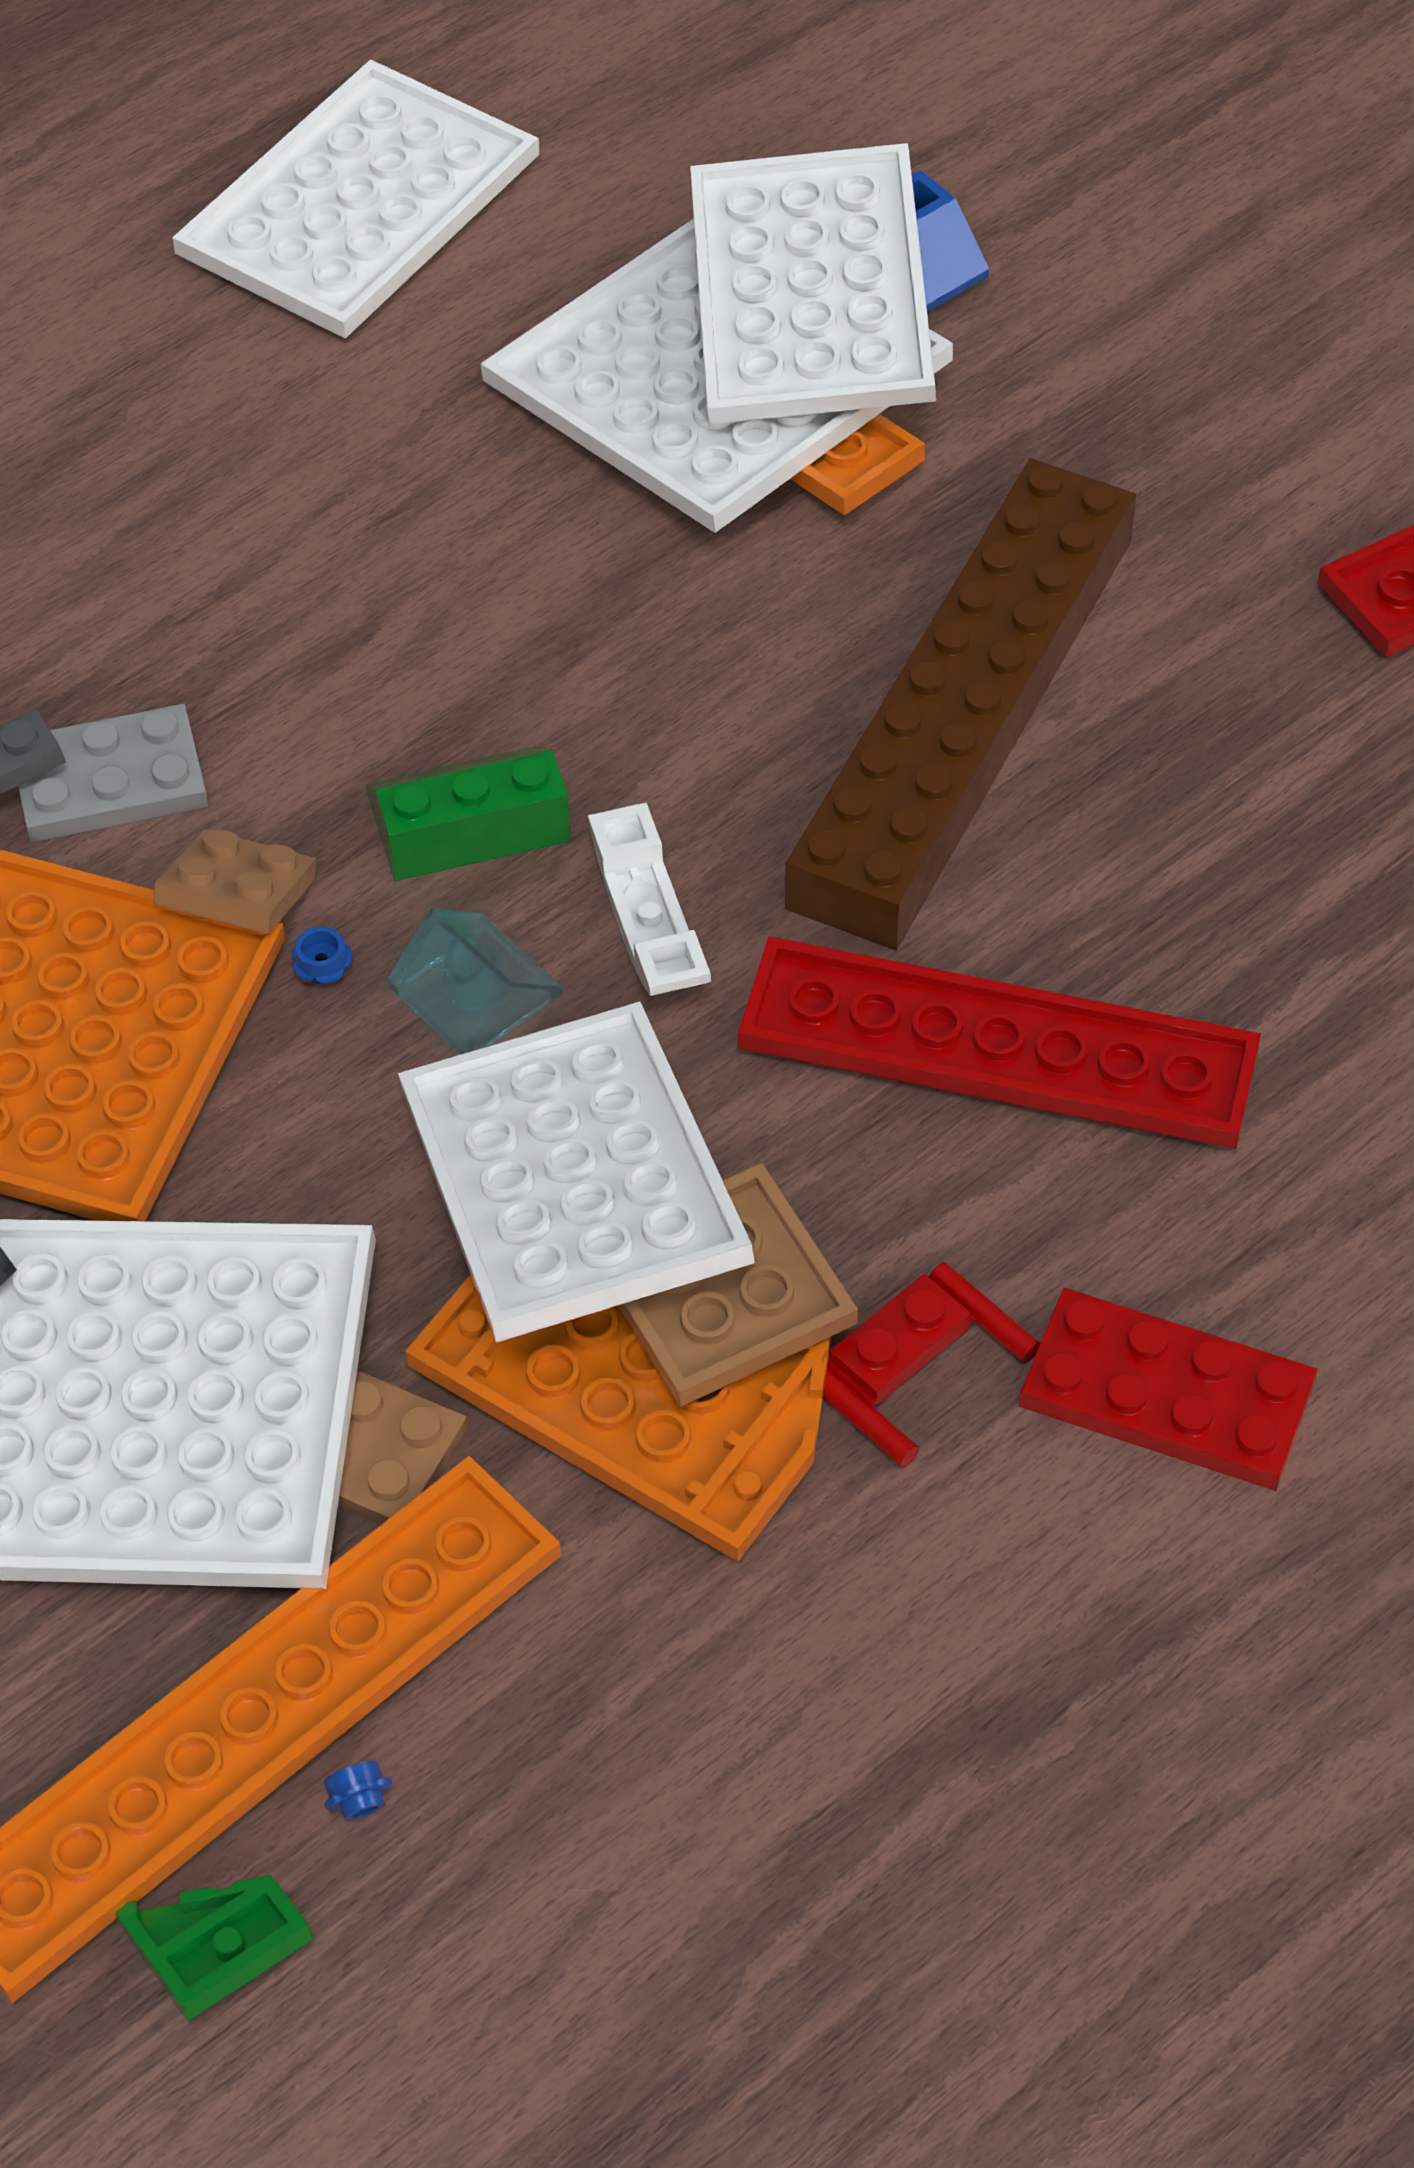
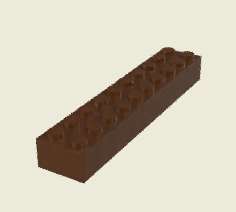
(959, 705)

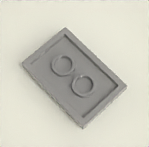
(116, 775)

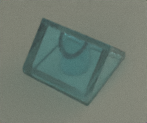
(469, 979)

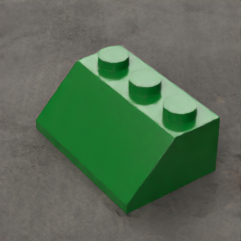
(471, 811)

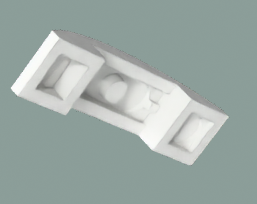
(644, 901)

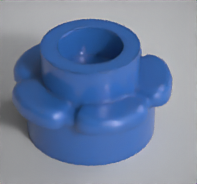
(321, 944)
(357, 1790)

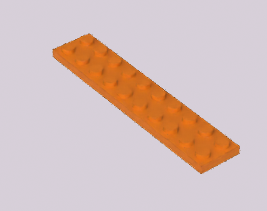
(257, 1716)

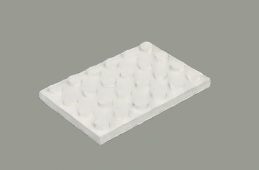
(356, 197)
(811, 284)
(573, 1171)

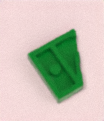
(215, 1939)

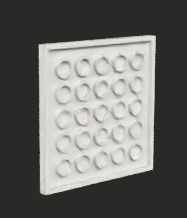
(630, 386)
(176, 1399)

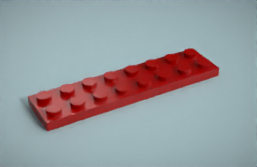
(1001, 1041)

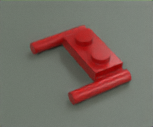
(902, 1341)

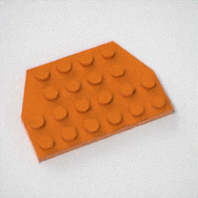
(603, 1406)

